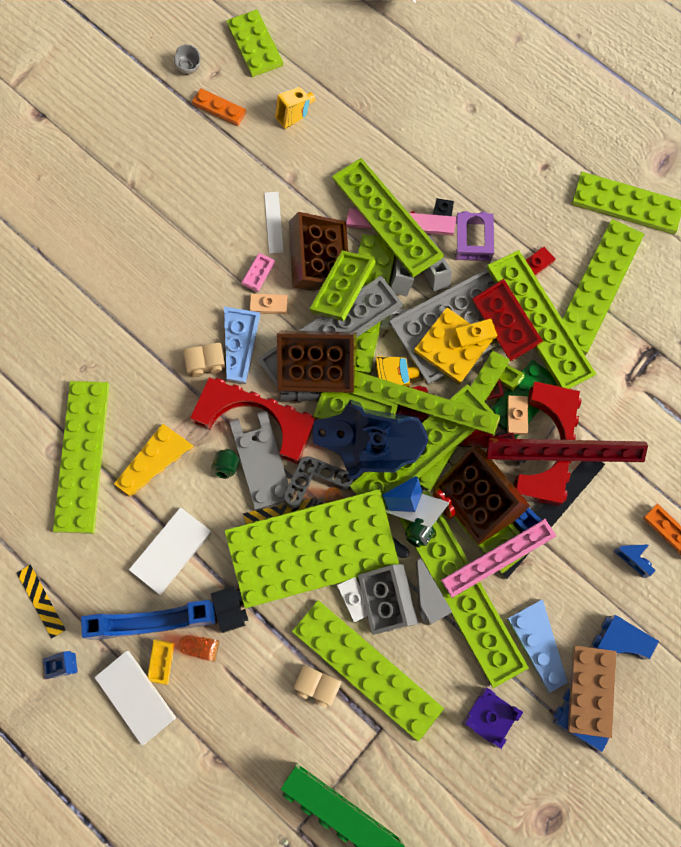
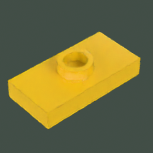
(475, 333)
(160, 661)

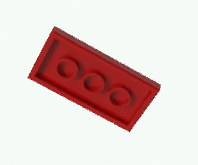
(509, 319)

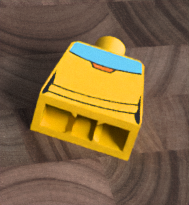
(293, 106)
(395, 370)

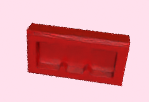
(540, 260)

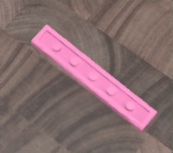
(429, 223)
(498, 558)

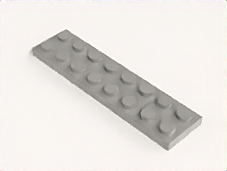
(371, 306)

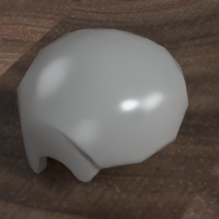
(187, 59)

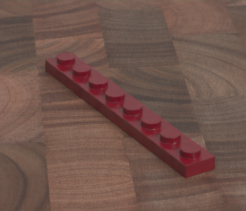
(566, 450)

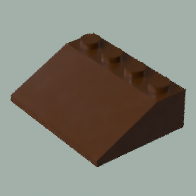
(314, 248)
(316, 361)
(481, 495)

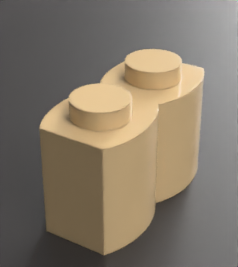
(204, 359)
(317, 685)

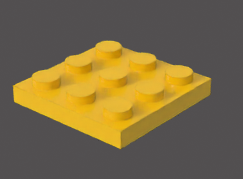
(443, 349)

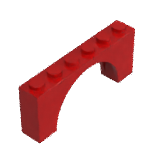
(220, 397)
(561, 407)

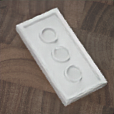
(170, 551)
(135, 698)

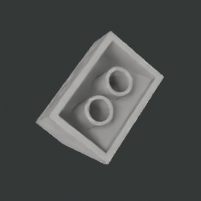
(387, 599)

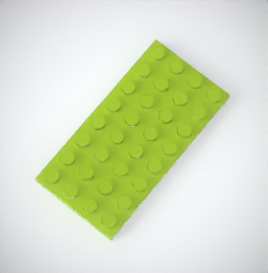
(311, 548)

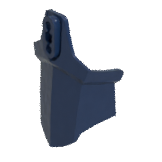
(371, 439)

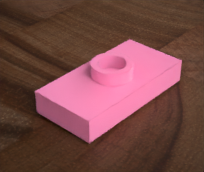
(258, 272)

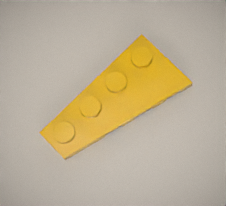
(154, 457)

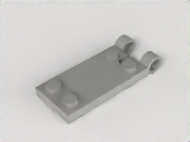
(261, 463)

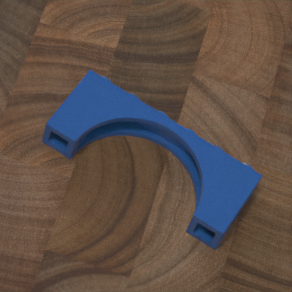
(121, 625)
(615, 636)

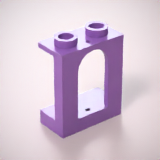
(474, 253)

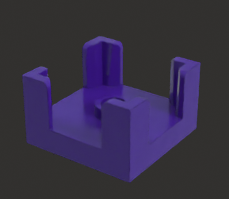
(491, 717)

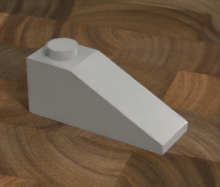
(438, 274)
(401, 279)
(430, 599)

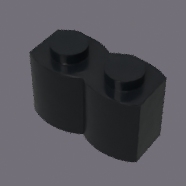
(228, 609)

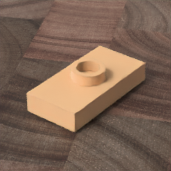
(269, 303)
(517, 415)

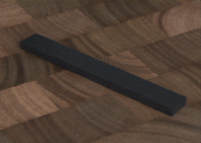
(577, 483)

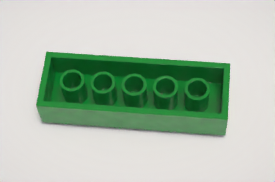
(336, 811)

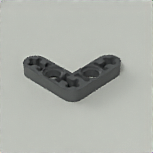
(314, 473)

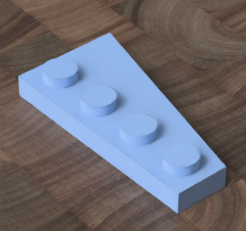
(240, 338)
(538, 641)

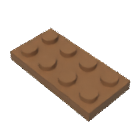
(592, 691)

